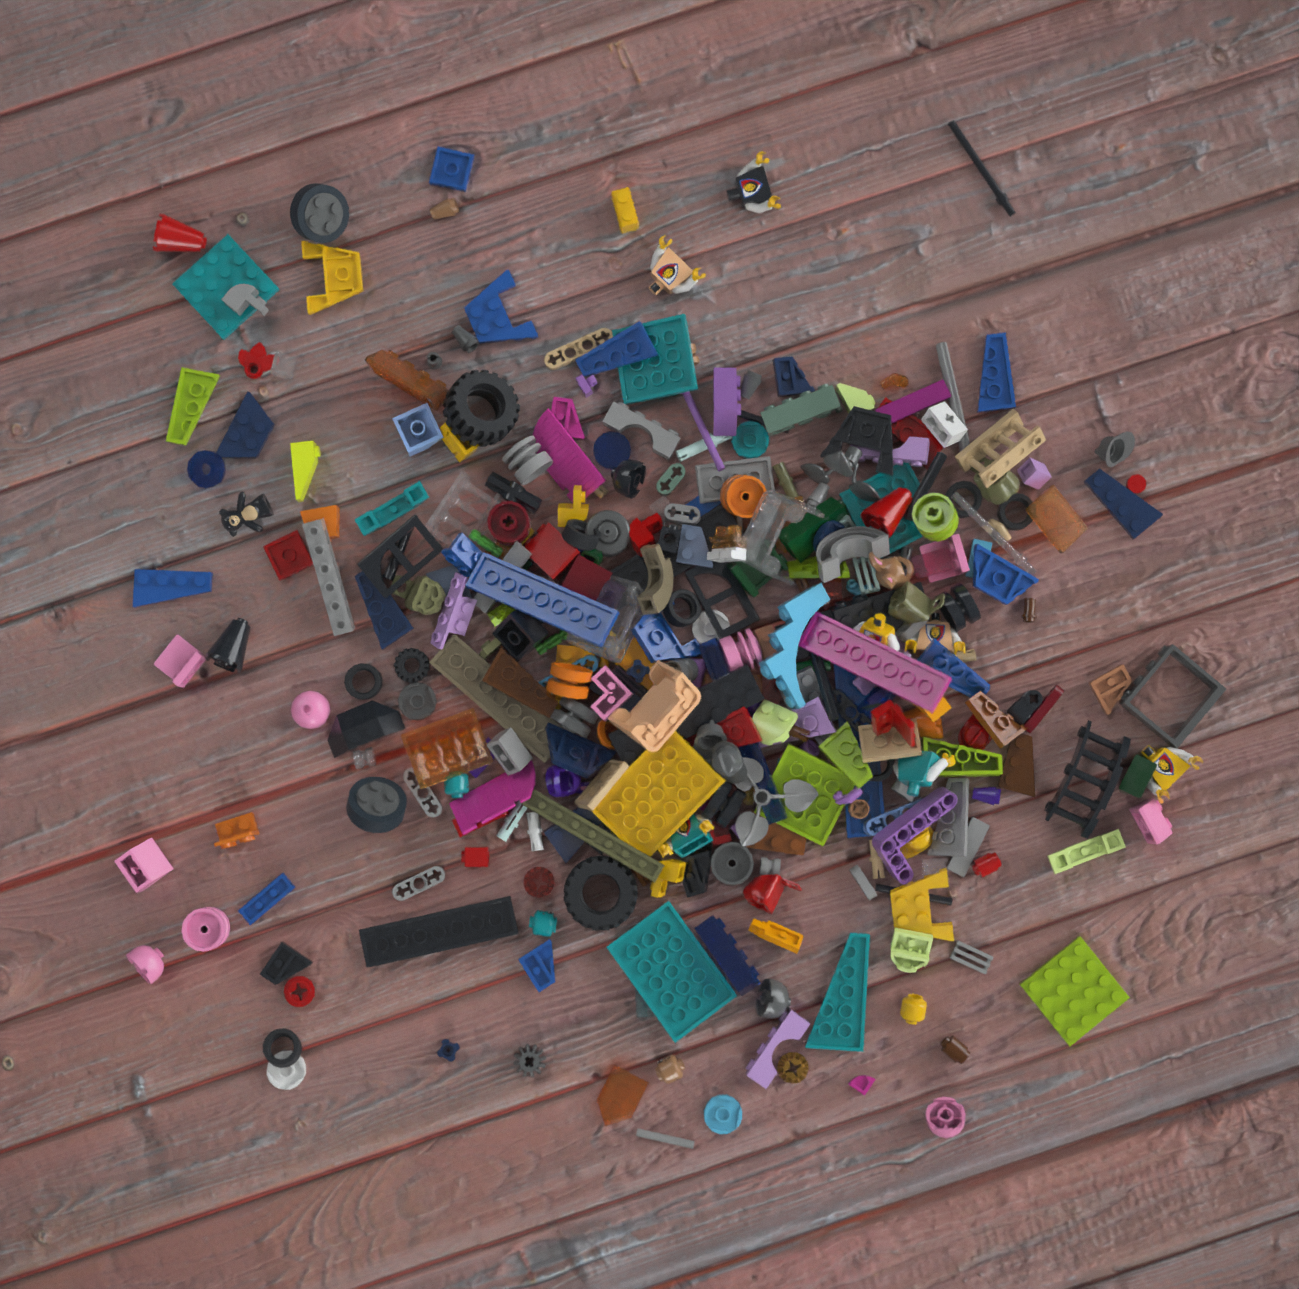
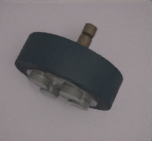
(319, 213)
(376, 804)

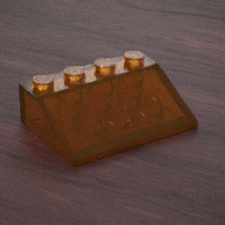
(407, 378)
(447, 747)

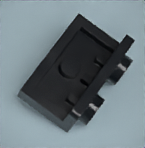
(853, 611)

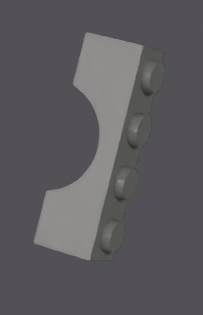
(620, 418)

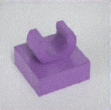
(585, 385)

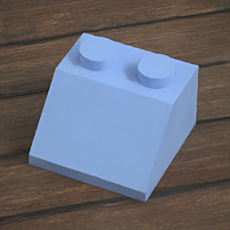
(418, 429)

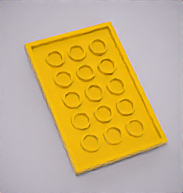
(658, 794)

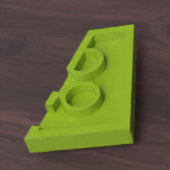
(809, 569)
(846, 755)

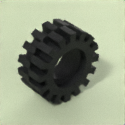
(400, 665)

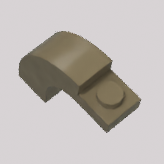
(660, 580)

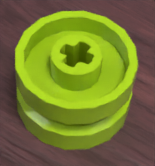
(935, 517)

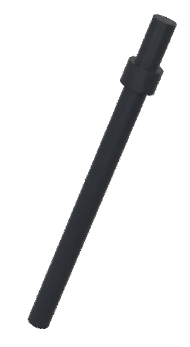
(1002, 198)

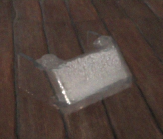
(765, 528)

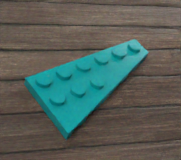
(843, 1009)

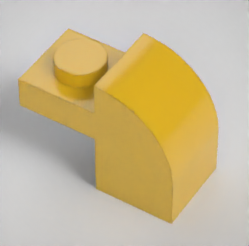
(573, 510)
(672, 871)

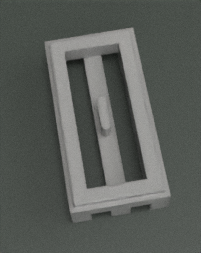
(986, 964)

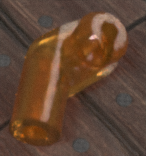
(896, 380)

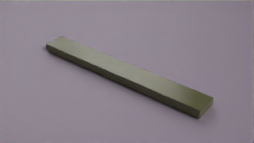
(594, 835)

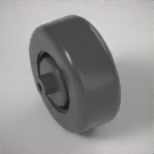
(613, 531)

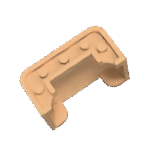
(660, 708)

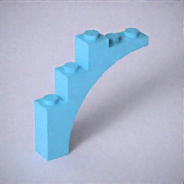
(785, 640)

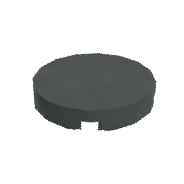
(417, 701)

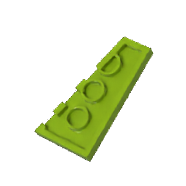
(190, 400)

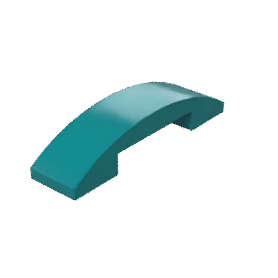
(393, 509)

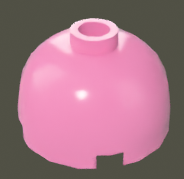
(310, 709)
(147, 962)
(945, 1117)

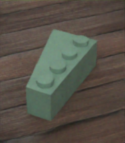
(801, 410)

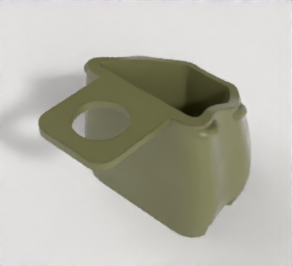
(1001, 489)
(422, 595)
(912, 605)

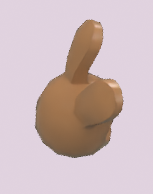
(890, 571)

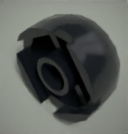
(627, 477)

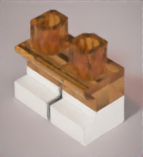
(728, 545)

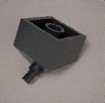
(520, 634)

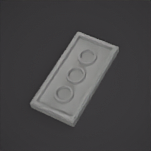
(711, 481)

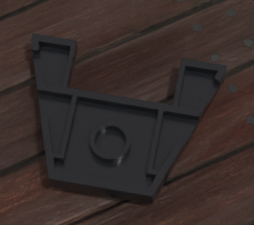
(869, 431)

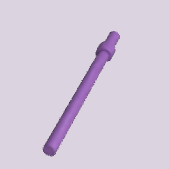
(703, 430)

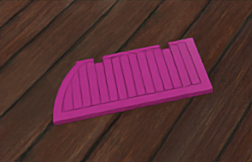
(569, 462)
(493, 798)

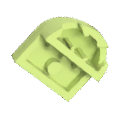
(773, 722)
(910, 949)

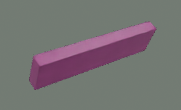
(916, 401)

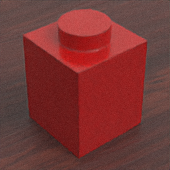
(476, 856)

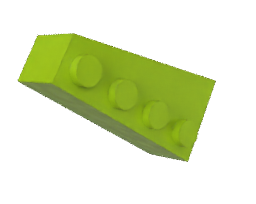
(968, 761)

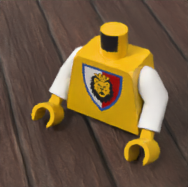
(879, 631)
(1170, 766)

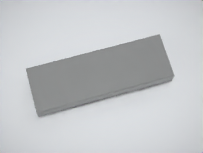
(975, 836)

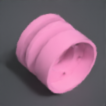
(742, 651)

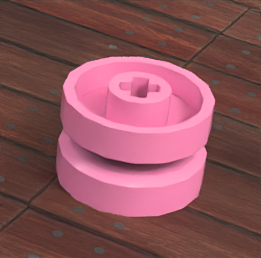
(201, 939)

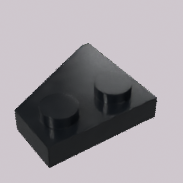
(696, 873)
(284, 964)

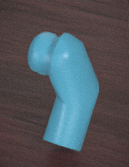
(853, 587)

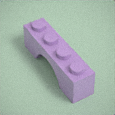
(913, 451)
(790, 1027)

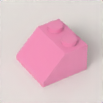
(1151, 821)

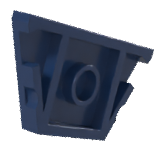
(247, 431)
(575, 752)

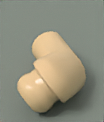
(1000, 528)

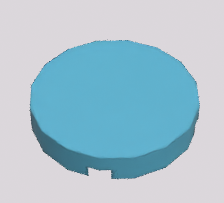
(723, 1114)

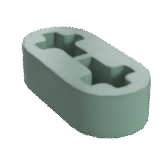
(667, 476)

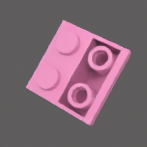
(144, 865)

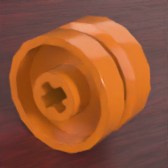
(732, 493)
(569, 680)

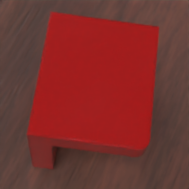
(720, 835)

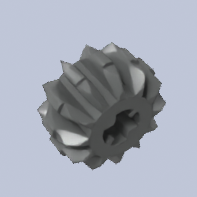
(523, 1057)

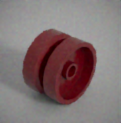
(509, 512)

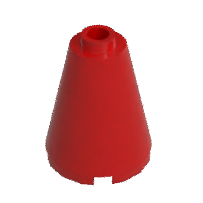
(177, 237)
(887, 511)

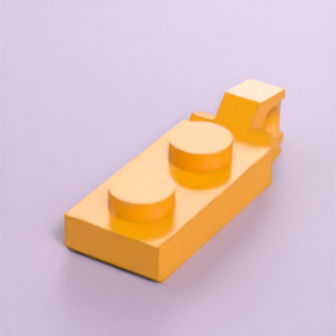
(776, 934)

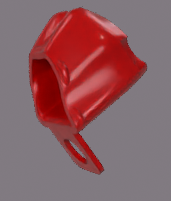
(765, 891)

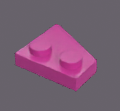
(566, 414)

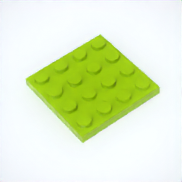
(820, 817)
(1074, 991)

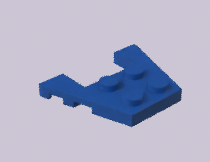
(490, 318)
(660, 641)

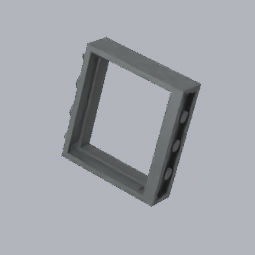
(1196, 716)

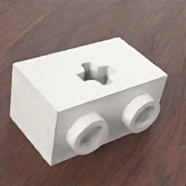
(944, 424)

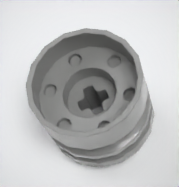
(525, 457)

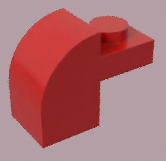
(642, 532)

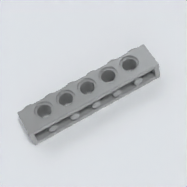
(328, 577)

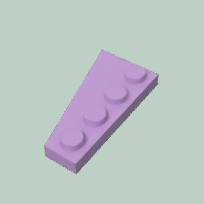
(813, 718)

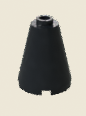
(231, 646)

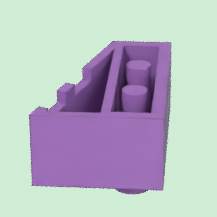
(725, 401)

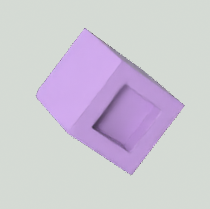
(1034, 473)

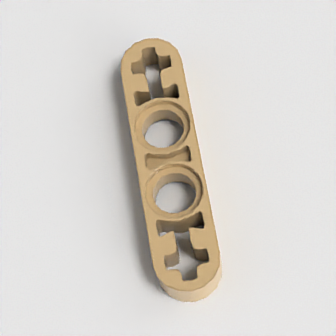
(577, 346)

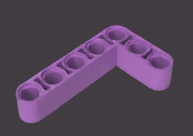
(924, 818)

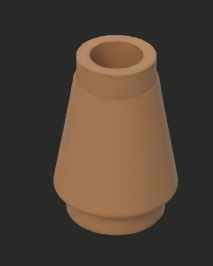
(445, 209)

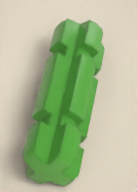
(486, 543)
(551, 642)

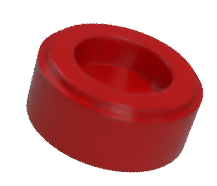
(1136, 483)

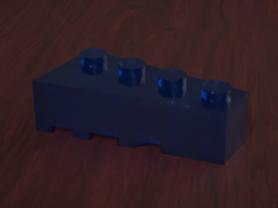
(727, 955)

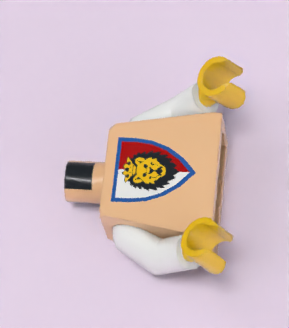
(670, 271)
(940, 631)

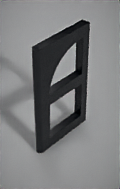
(372, 561)
(721, 570)

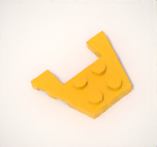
(341, 275)
(912, 906)

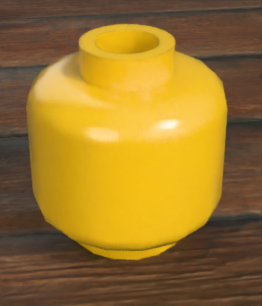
(913, 1008)

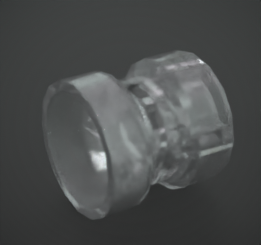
(364, 758)

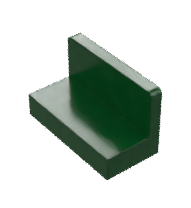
(1137, 777)

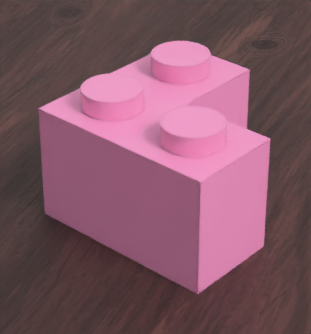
(614, 693)

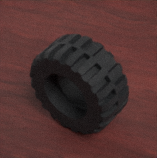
(492, 389)
(600, 919)

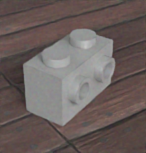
(507, 748)

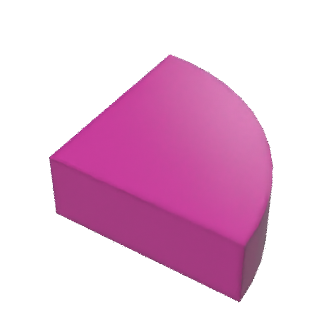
(862, 1083)

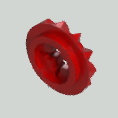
(295, 999)

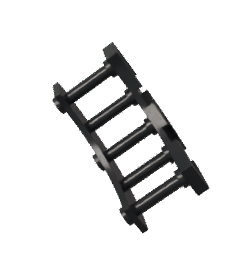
(1106, 785)

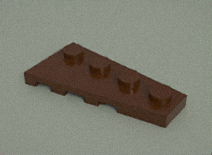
(512, 680)

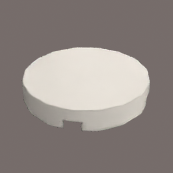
(703, 629)
(286, 1077)

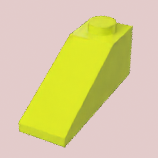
(304, 463)

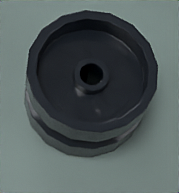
(959, 607)
(724, 804)

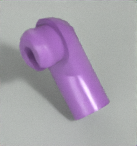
(847, 798)

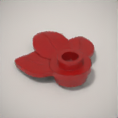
(255, 358)

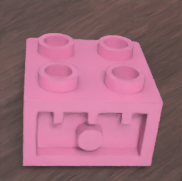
(957, 553)
(180, 661)

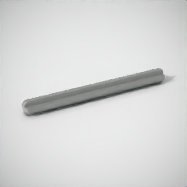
(949, 379)

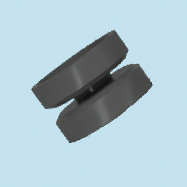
(574, 717)
(737, 873)

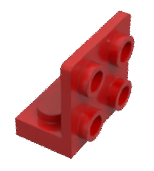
(889, 716)

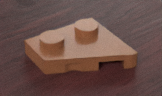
(1110, 687)

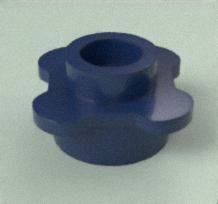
(643, 671)
(442, 1052)

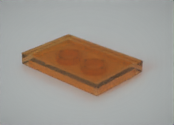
(1056, 519)

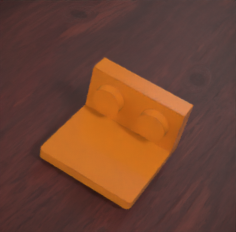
(236, 829)

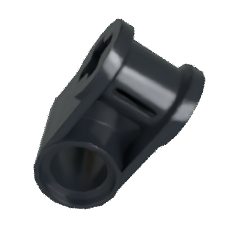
(1022, 708)

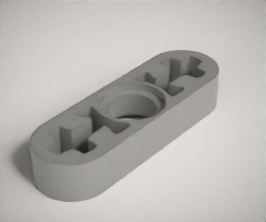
(426, 807)
(408, 894)

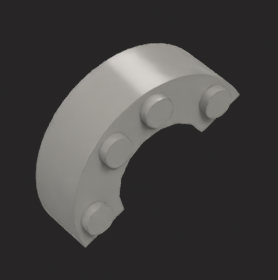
(847, 544)

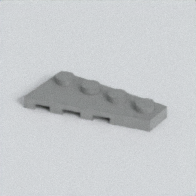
(952, 827)

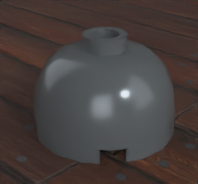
(773, 999)

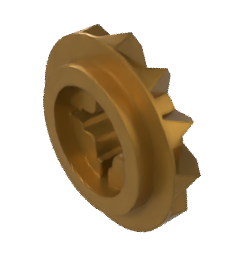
(796, 1059)

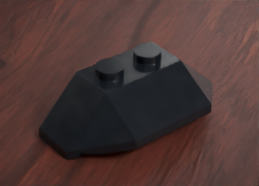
(363, 726)

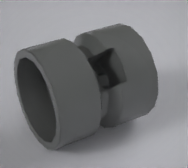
(686, 666)

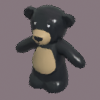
(257, 509)

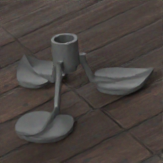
(842, 464)

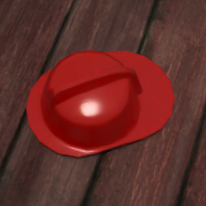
(973, 734)

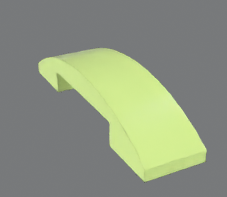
(1086, 850)

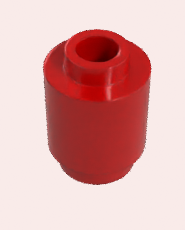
(986, 864)

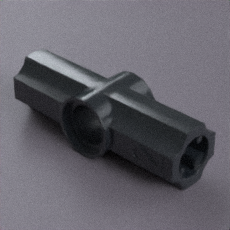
(513, 492)

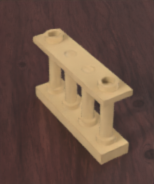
(993, 437)

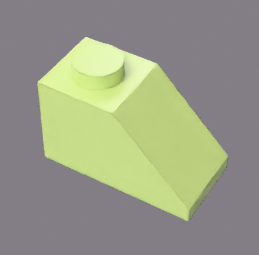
(853, 397)

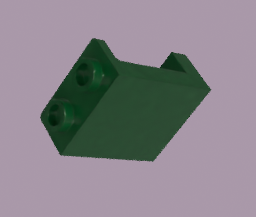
(751, 578)

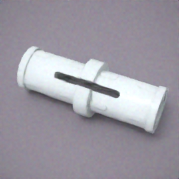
(534, 831)

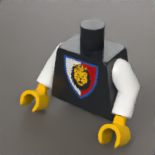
(753, 187)

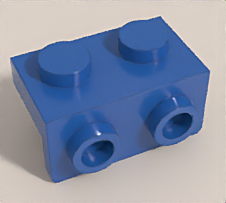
(462, 554)

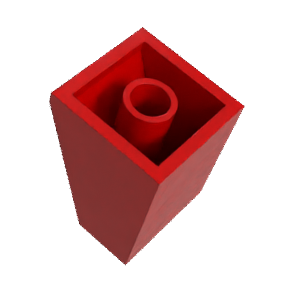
(551, 552)

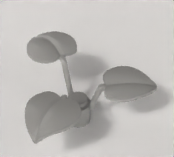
(797, 797)

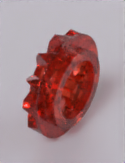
(530, 886)

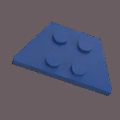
(998, 576)

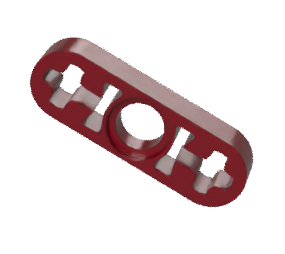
(1047, 703)

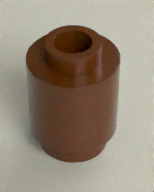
(955, 1049)

